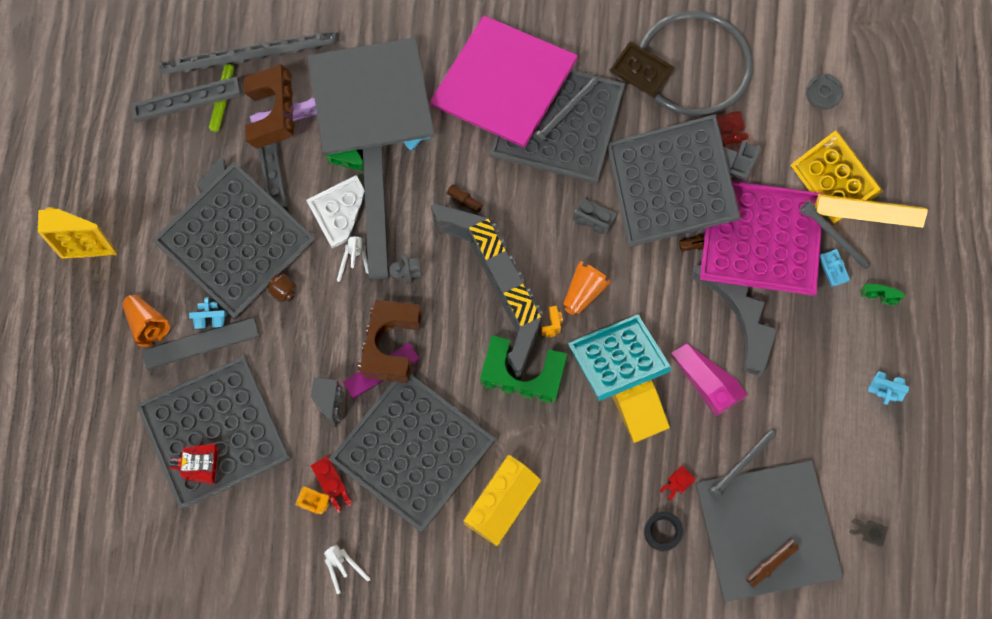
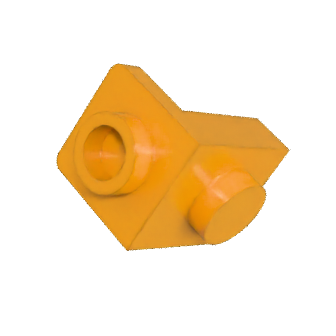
(555, 320)
(312, 500)

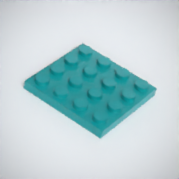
(619, 357)

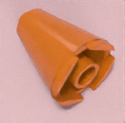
(584, 288)
(144, 321)

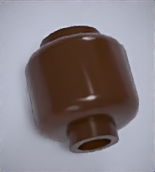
(282, 288)

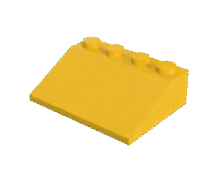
(836, 171)
(72, 235)

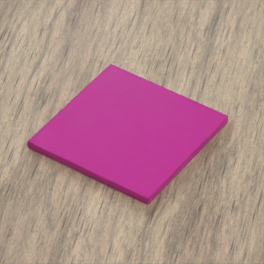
(504, 81)
(769, 245)

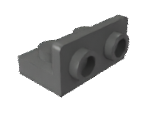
(594, 216)

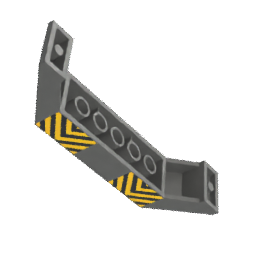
(502, 275)

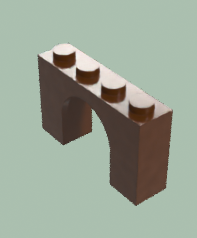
(279, 123)
(384, 317)

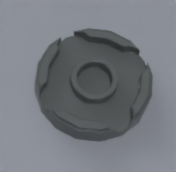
(824, 92)

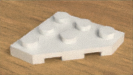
(338, 210)

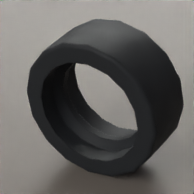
(678, 531)

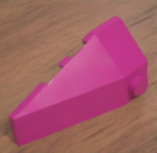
(713, 384)

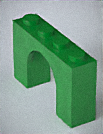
(543, 387)

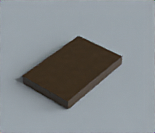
(642, 69)

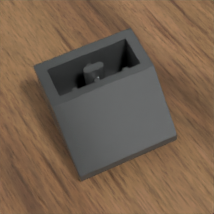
(327, 396)

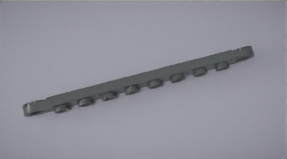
(256, 51)

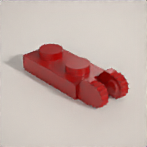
(330, 481)

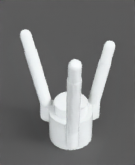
(354, 248)
(335, 557)

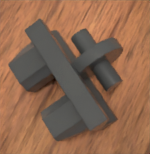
(408, 268)

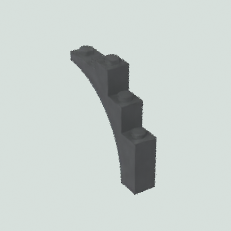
(757, 337)

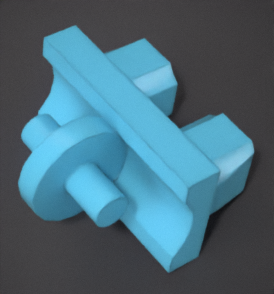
(834, 268)
(199, 318)
(887, 389)

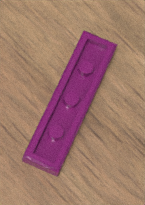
(358, 385)

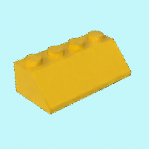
(502, 500)

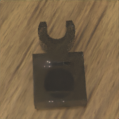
(872, 532)

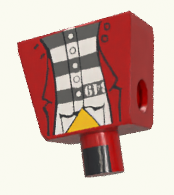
(197, 463)

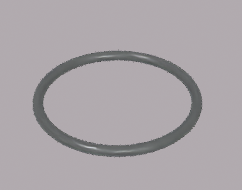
(734, 31)

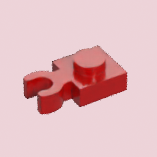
(680, 481)

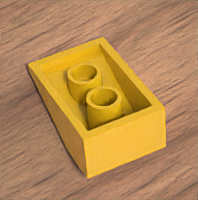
(641, 411)

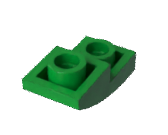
(887, 294)

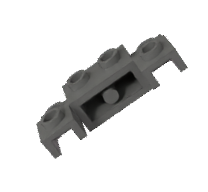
(742, 163)

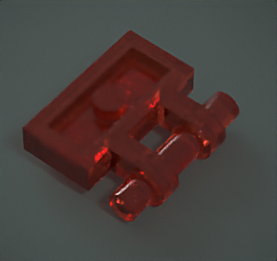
(732, 124)

